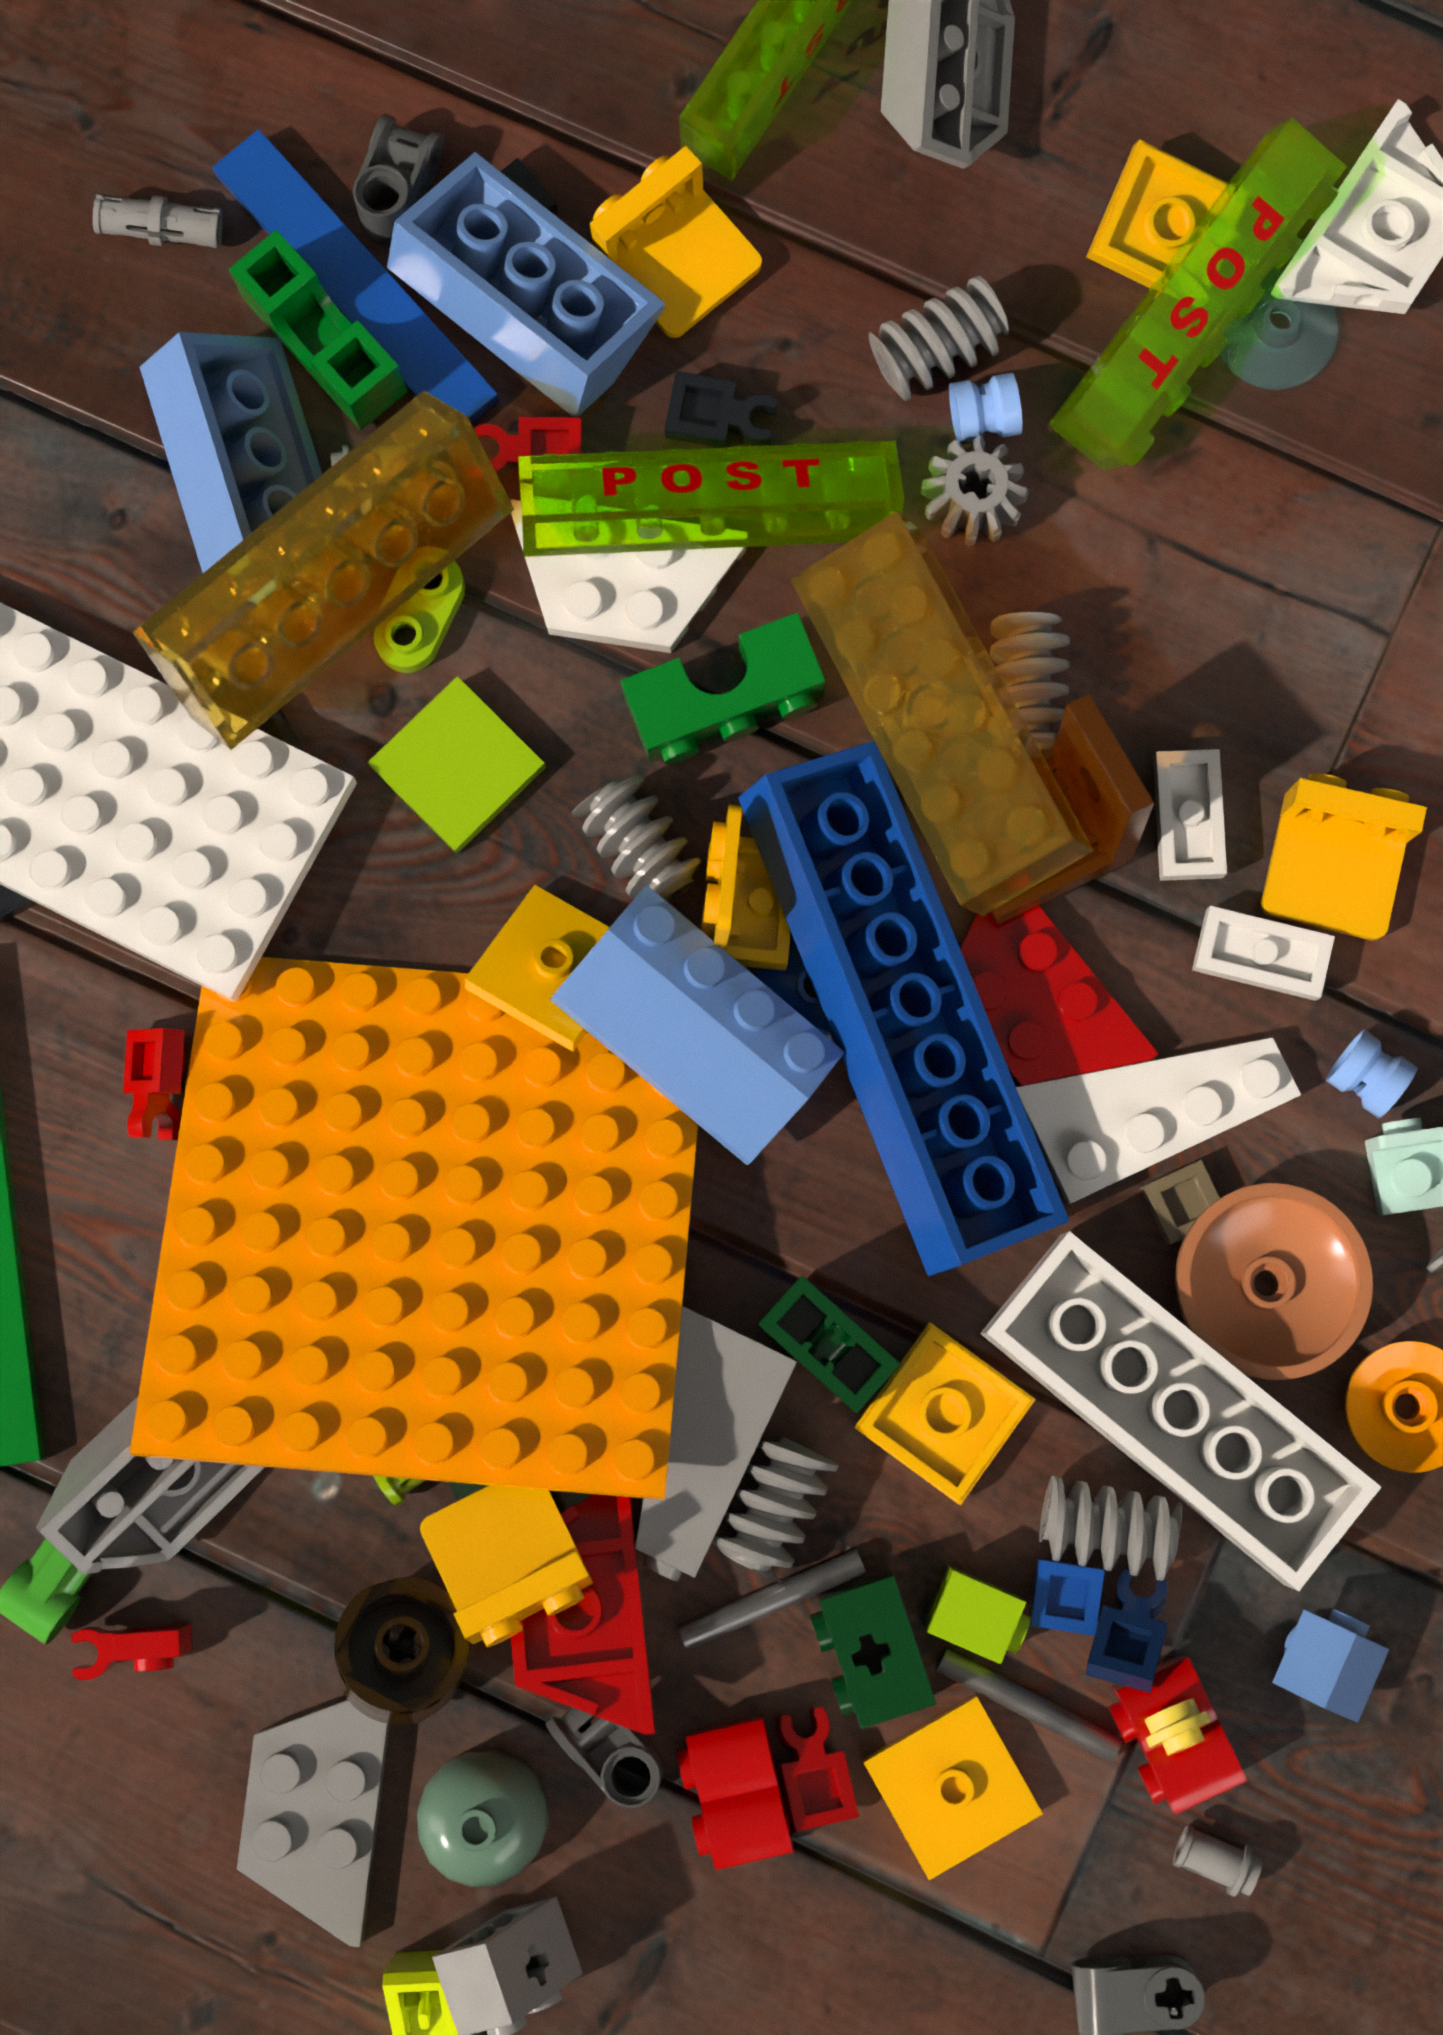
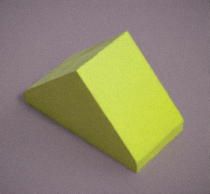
(416, 1996)

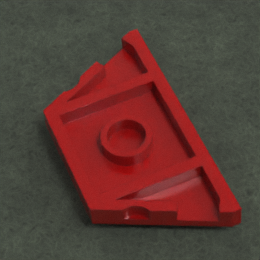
(1047, 1002)
(597, 1648)

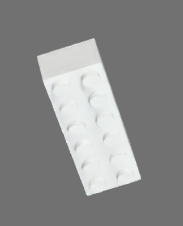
(1181, 1411)

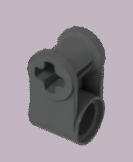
(397, 168)
(600, 1750)
(1125, 1994)

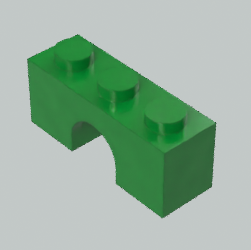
(309, 324)
(678, 716)

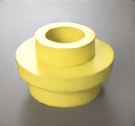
(1177, 1727)

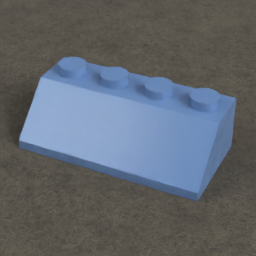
(523, 283)
(229, 434)
(697, 1025)

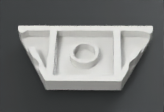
(1380, 230)
(626, 596)

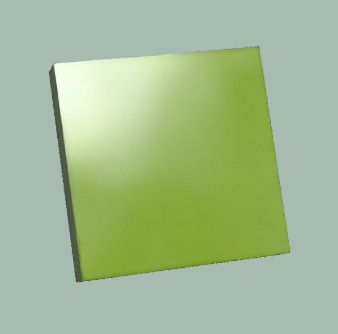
(456, 765)

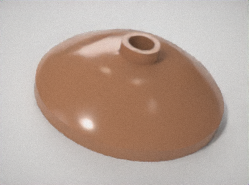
(1317, 1274)

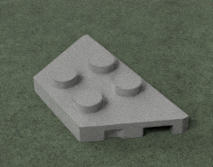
(316, 1815)

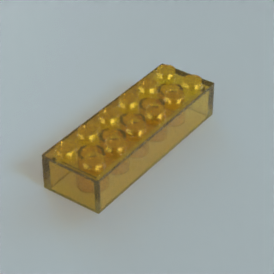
(326, 569)
(941, 715)

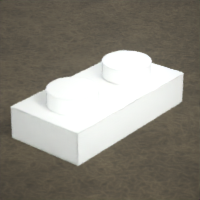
(1189, 814)
(1263, 953)

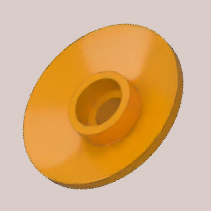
(1370, 1400)

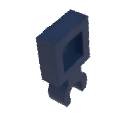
(1129, 1639)

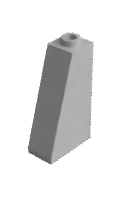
(719, 1414)

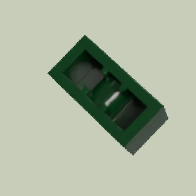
(829, 1344)
(900, 1681)

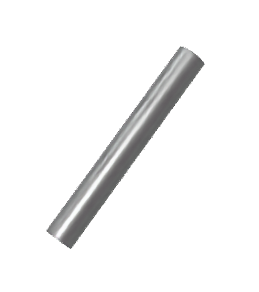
(771, 1599)
(1029, 1704)

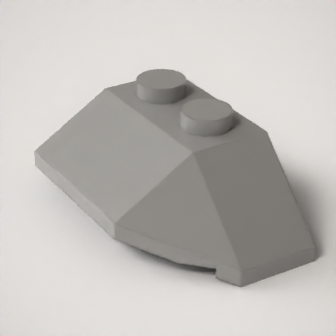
(948, 75)
(133, 1508)

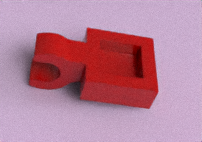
(151, 1074)
(149, 1647)

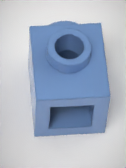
(1331, 1663)

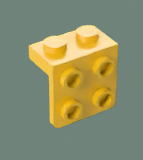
(675, 241)
(1339, 856)
(742, 907)
(504, 1560)

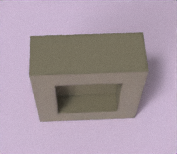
(1180, 1199)

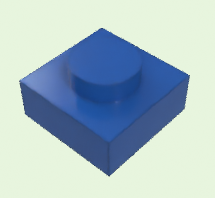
(1066, 1596)

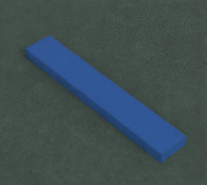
(352, 275)

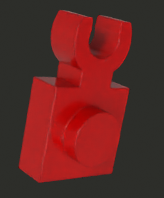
(535, 438)
(816, 1784)

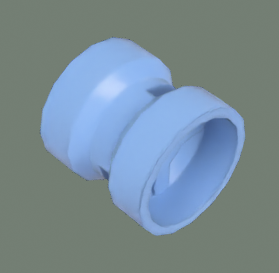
(987, 408)
(1371, 1074)

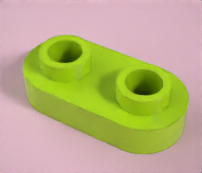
(426, 613)

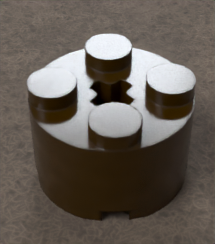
(387, 1614)

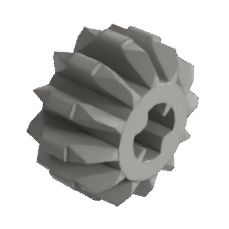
(982, 472)

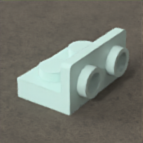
(1406, 1167)

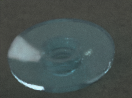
(1276, 356)

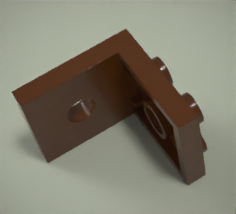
(1103, 797)

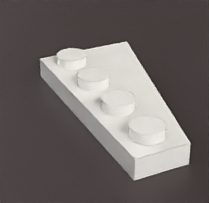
(1138, 1114)

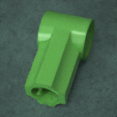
(42, 1593)

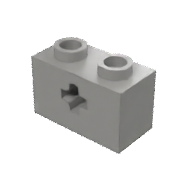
(508, 1968)

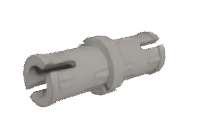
(157, 220)

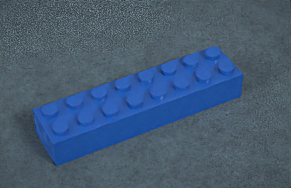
(902, 1007)

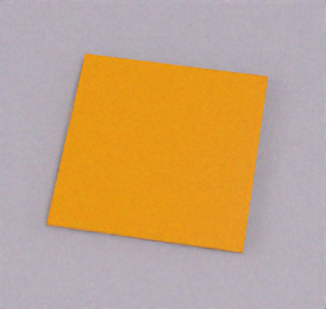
(416, 1243)

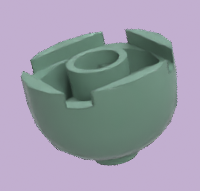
(482, 1818)

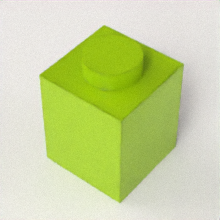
(977, 1616)

